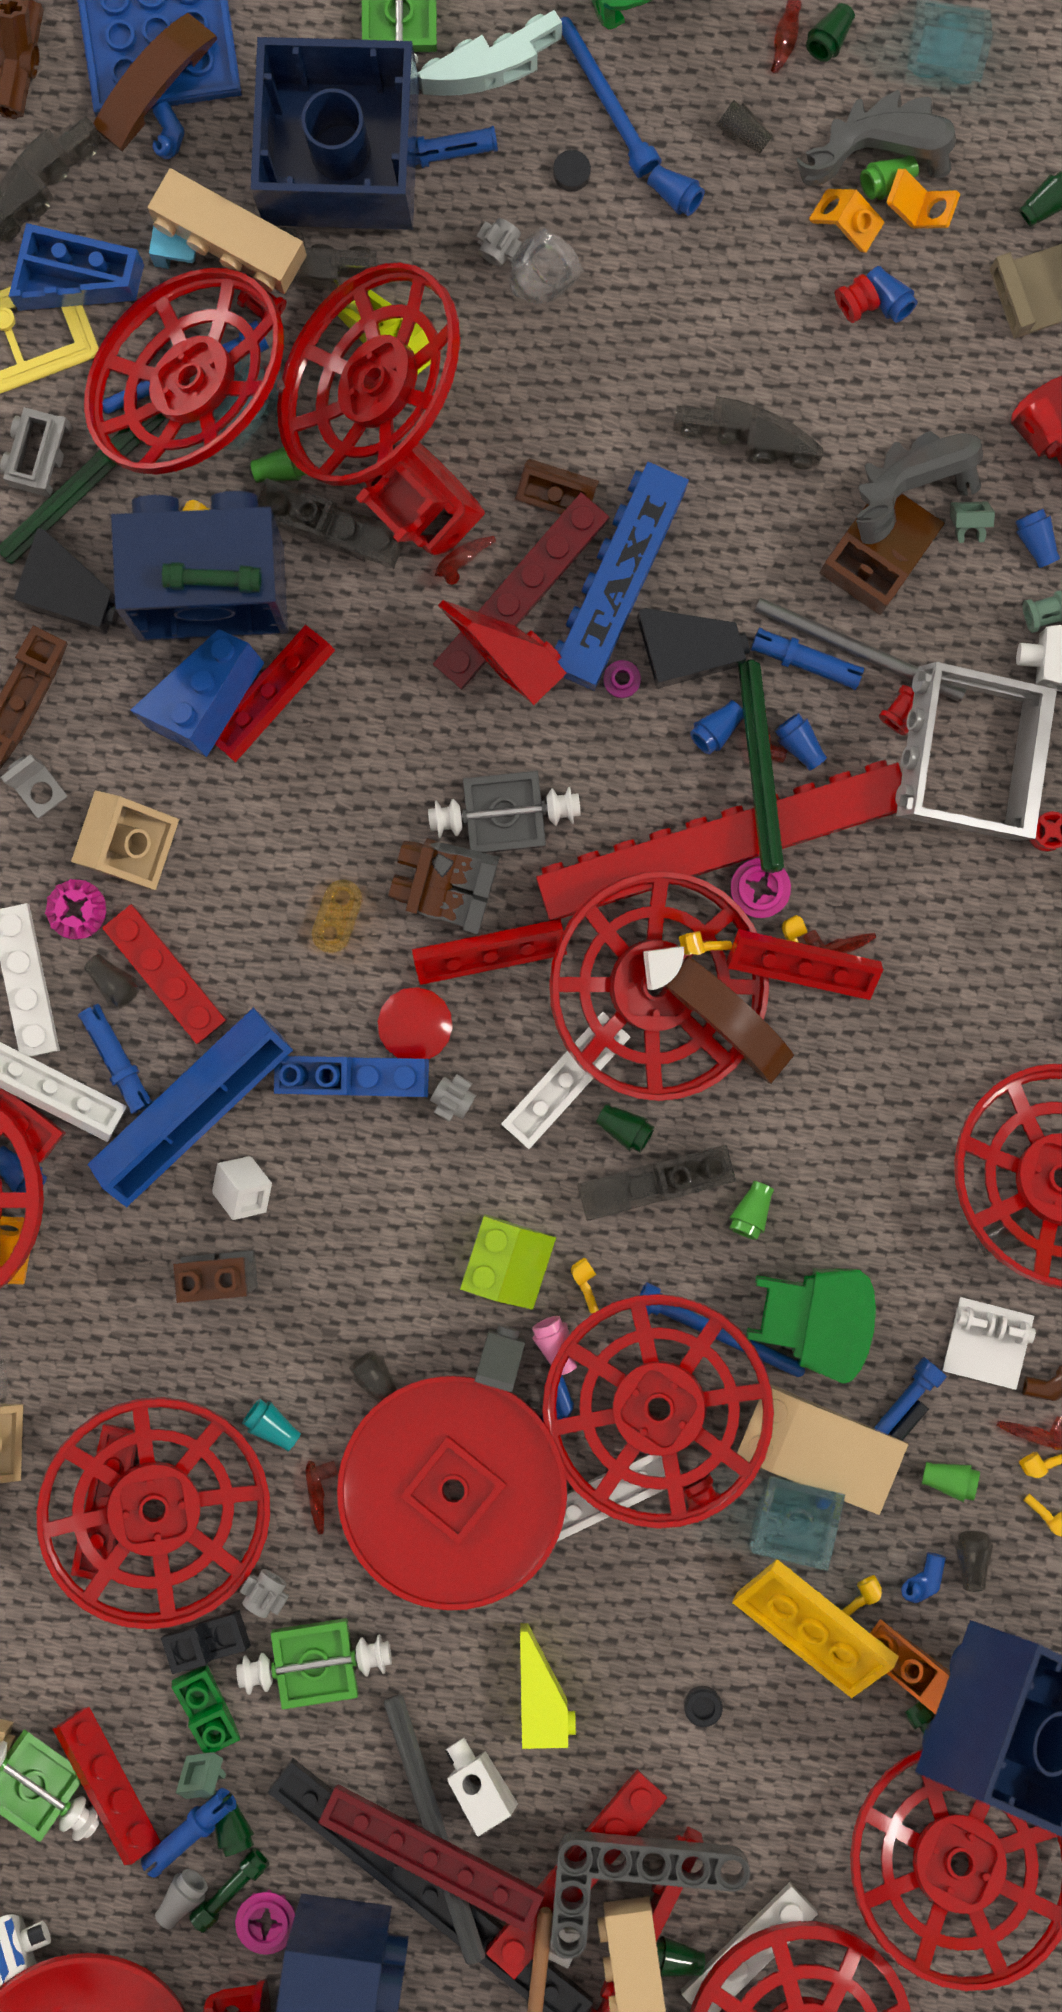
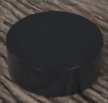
(571, 170)
(703, 1706)

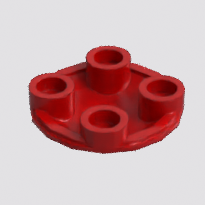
(415, 1024)

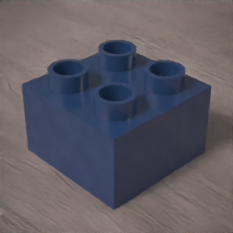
(335, 132)
(213, 539)
(1000, 1726)
(342, 1958)

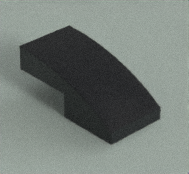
(205, 1641)

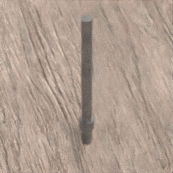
(848, 644)

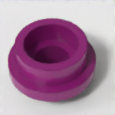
(616, 689)

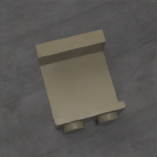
(1030, 289)

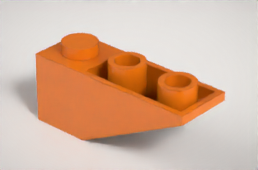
(914, 1668)

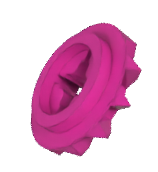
(766, 905)
(93, 910)
(252, 1932)

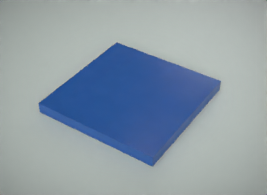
(121, 29)

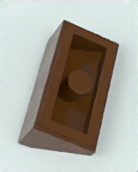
(552, 486)

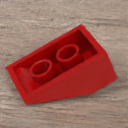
(516, 657)

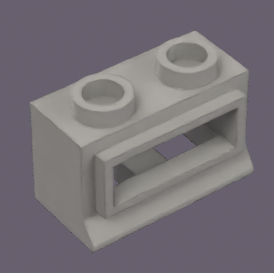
(48, 454)

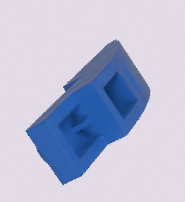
(352, 1076)

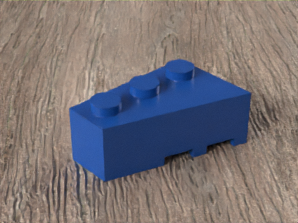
(72, 271)
(201, 693)

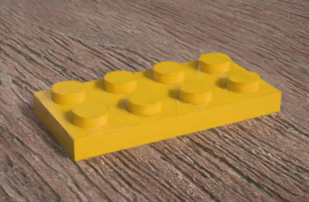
(815, 1629)

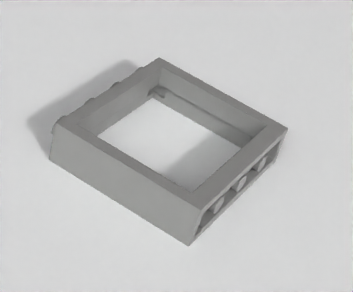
(1029, 758)

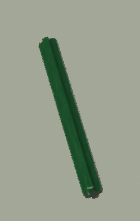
(71, 492)
(761, 767)

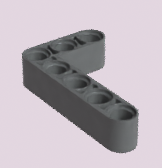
(633, 1870)

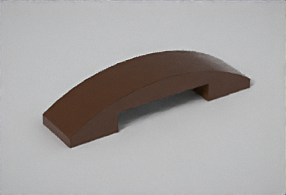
(150, 76)
(27, 686)
(731, 1018)

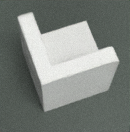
(241, 1187)

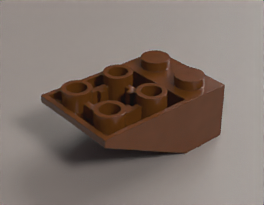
(879, 569)

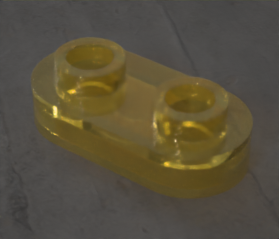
(337, 916)

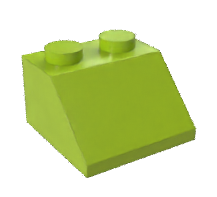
(508, 1262)

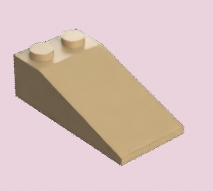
(826, 1450)

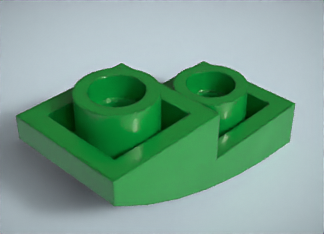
(206, 1709)

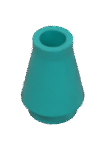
(270, 1425)

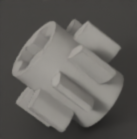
(498, 241)
(453, 1097)
(264, 1593)

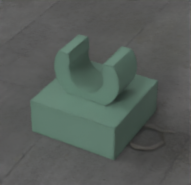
(971, 515)
(200, 1776)

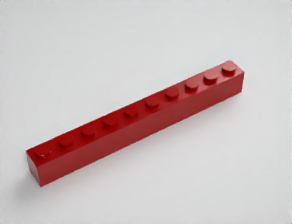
(724, 841)

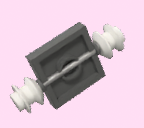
(504, 812)

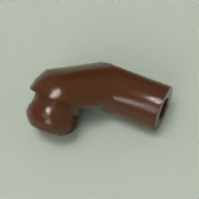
(1044, 1389)

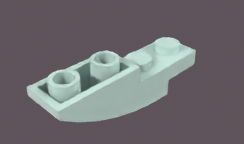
(479, 68)

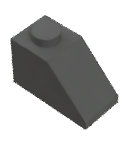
(500, 1358)

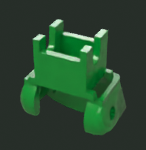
(822, 1320)

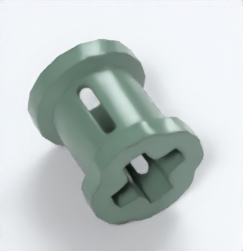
(1043, 611)

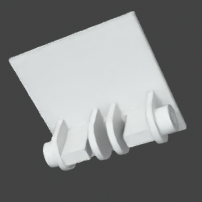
(988, 1343)

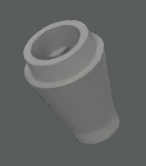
(183, 1895)

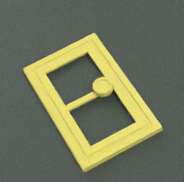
(51, 362)

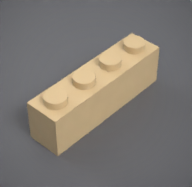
(226, 231)
(632, 1957)

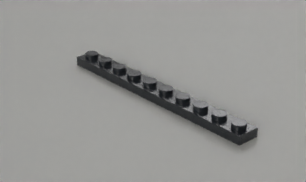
(307, 1798)

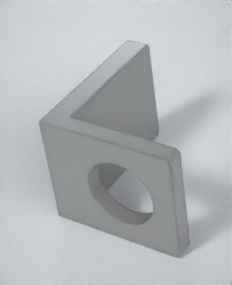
(24, 775)

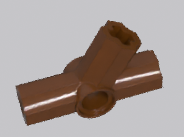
(18, 53)

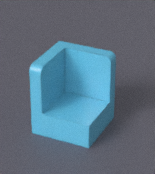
(167, 248)

